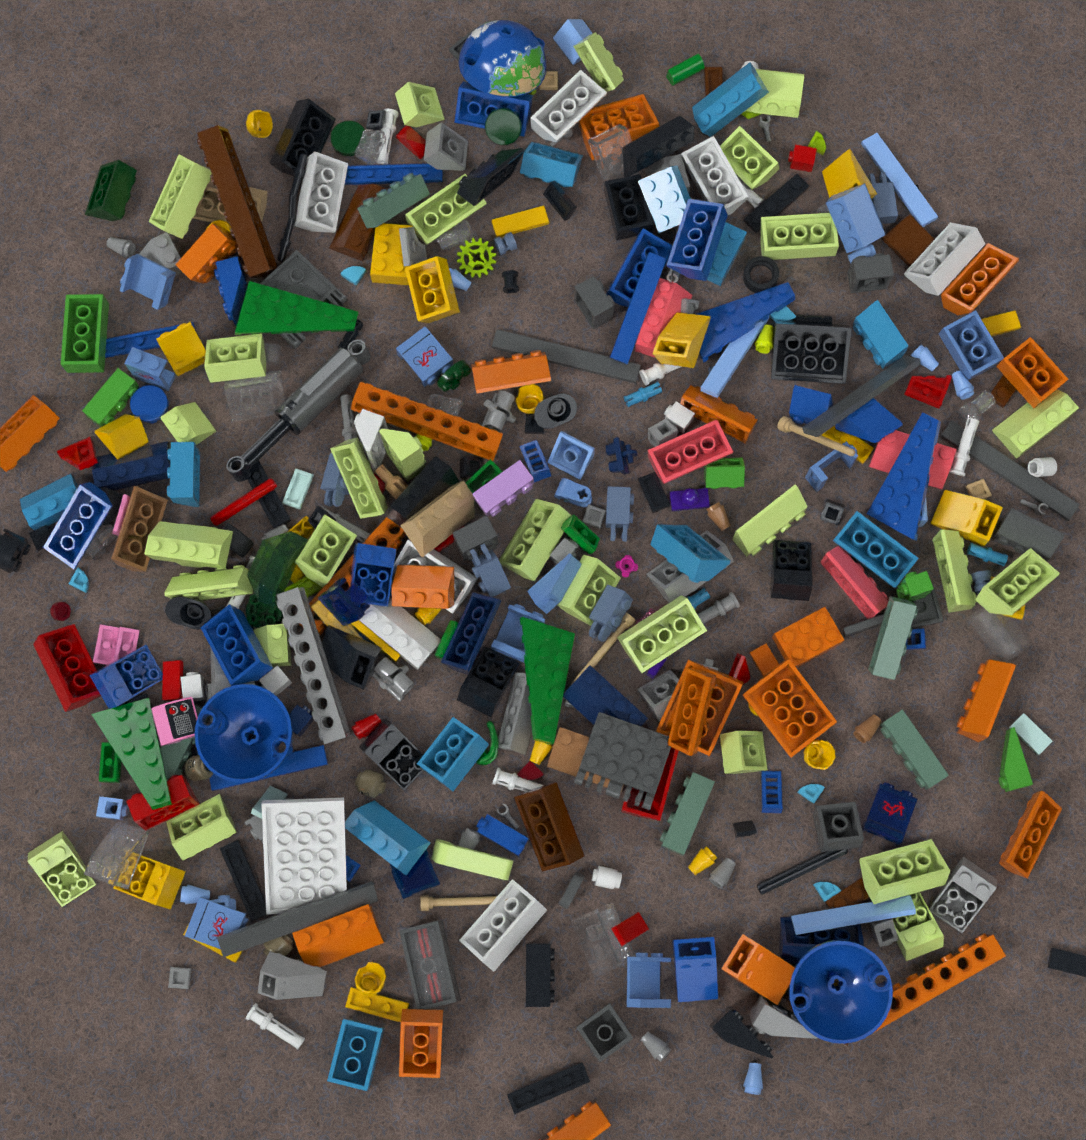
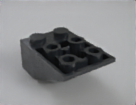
(791, 570)
(350, 656)
(487, 681)
(393, 754)
(733, 1031)

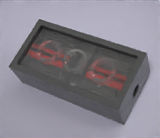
(430, 965)

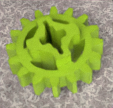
(486, 265)

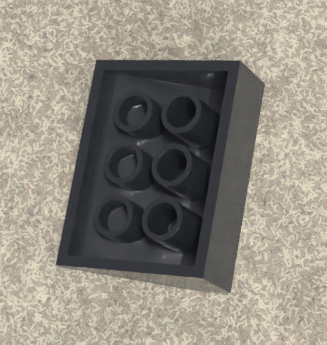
(810, 352)

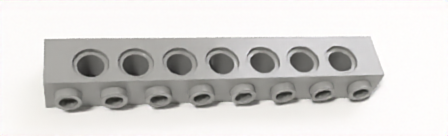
(322, 670)

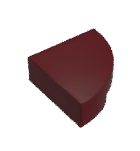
(530, 772)

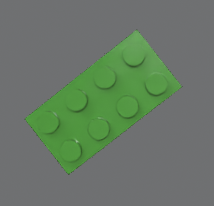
(84, 333)

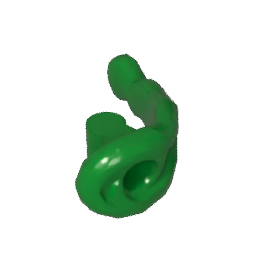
(489, 756)

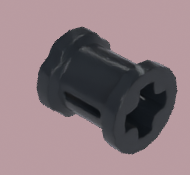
(510, 281)

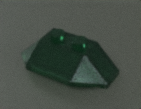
(274, 566)

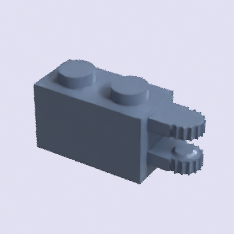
(885, 199)
(333, 484)
(618, 510)
(490, 572)
(609, 612)

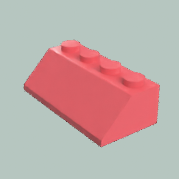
(662, 308)
(890, 446)
(689, 452)
(854, 582)

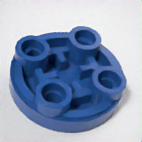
(149, 403)

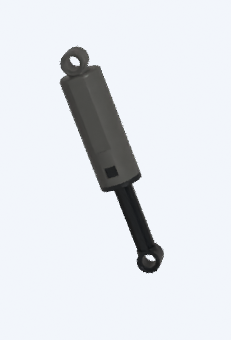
(306, 403)

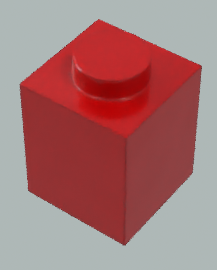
(802, 158)

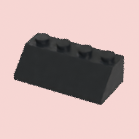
(303, 134)
(656, 145)
(489, 175)
(424, 488)

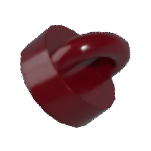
(60, 611)

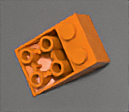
(759, 969)

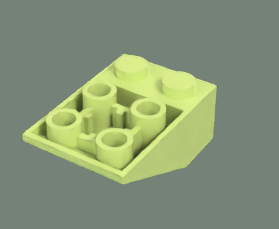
(60, 869)
(918, 932)

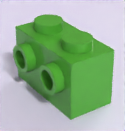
(725, 473)
(914, 586)

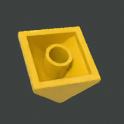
(123, 435)

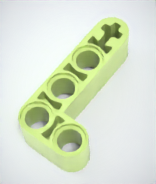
(471, 860)

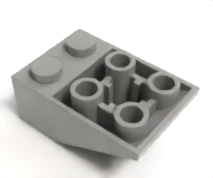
(963, 895)
(290, 978)

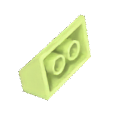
(599, 62)
(783, 95)
(749, 159)
(235, 358)
(325, 550)
(587, 588)
(200, 827)

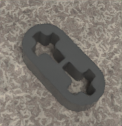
(571, 890)

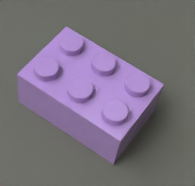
(504, 489)

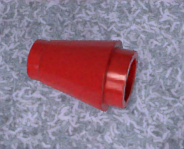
(366, 726)

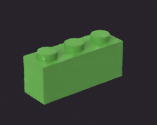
(110, 398)

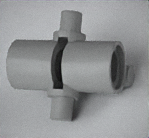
(499, 411)
(393, 678)

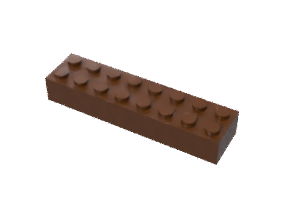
(237, 201)

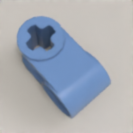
(572, 491)

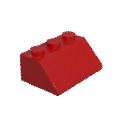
(181, 797)

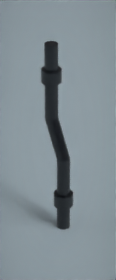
(298, 174)

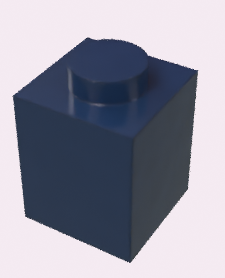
(301, 719)

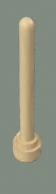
(787, 425)
(627, 622)
(429, 902)

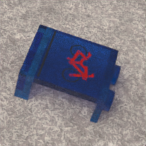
(890, 813)

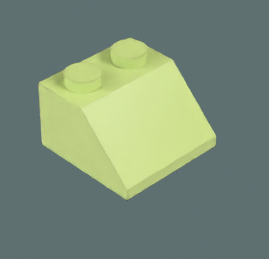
(418, 105)
(188, 423)
(275, 644)
(743, 752)

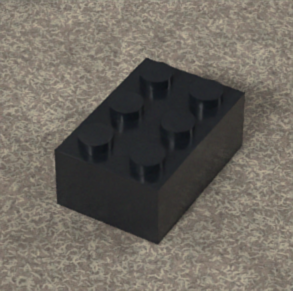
(627, 207)
(539, 975)

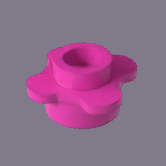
(627, 560)

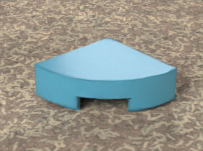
(353, 274)
(783, 315)
(80, 580)
(811, 792)
(826, 890)

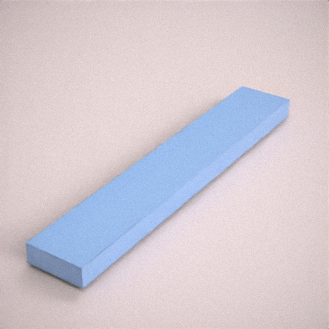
(901, 181)
(730, 361)
(852, 915)

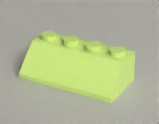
(180, 197)
(440, 213)
(798, 236)
(1031, 425)
(404, 452)
(359, 478)
(770, 521)
(535, 539)
(189, 544)
(954, 571)
(1017, 584)
(210, 585)
(662, 633)
(903, 871)

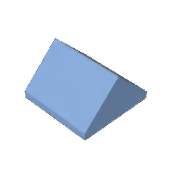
(570, 34)
(571, 455)

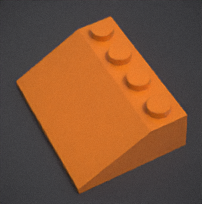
(630, 112)
(721, 703)
(789, 707)

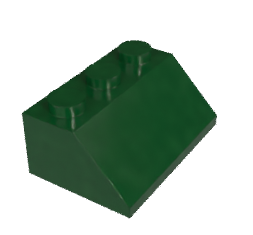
(111, 191)

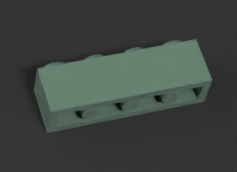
(393, 201)
(892, 638)
(914, 750)
(178, 753)
(687, 814)

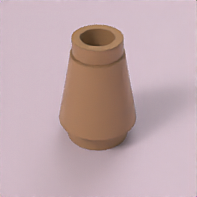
(718, 516)
(867, 729)

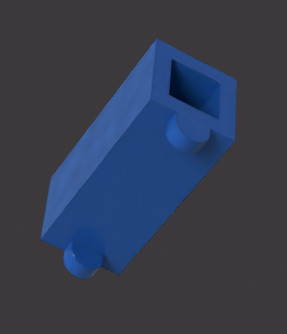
(502, 834)

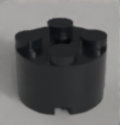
(11, 550)

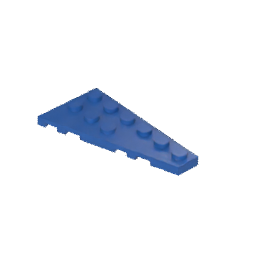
(740, 316)
(906, 486)

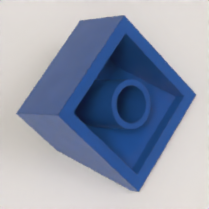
(808, 404)

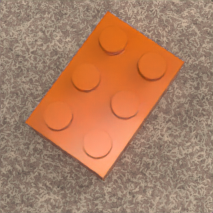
(201, 258)
(1032, 372)
(808, 638)
(420, 1043)

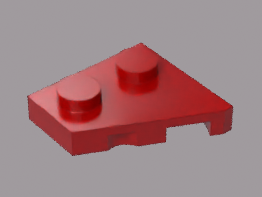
(928, 389)
(80, 454)

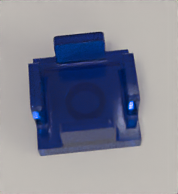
(345, 604)
(419, 878)

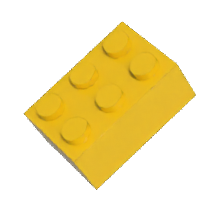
(387, 256)
(432, 289)

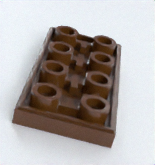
(908, 240)

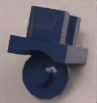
(618, 448)

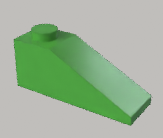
(1013, 767)

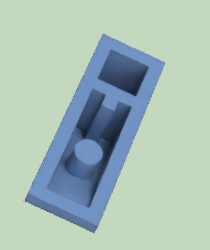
(554, 585)

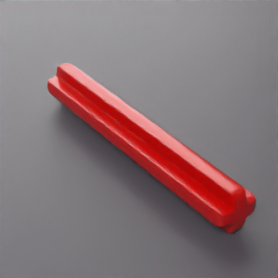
(243, 502)

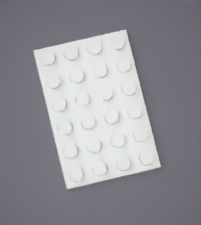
(303, 851)

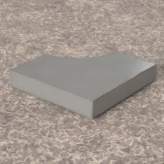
(412, 249)

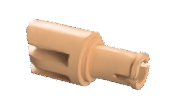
(394, 484)

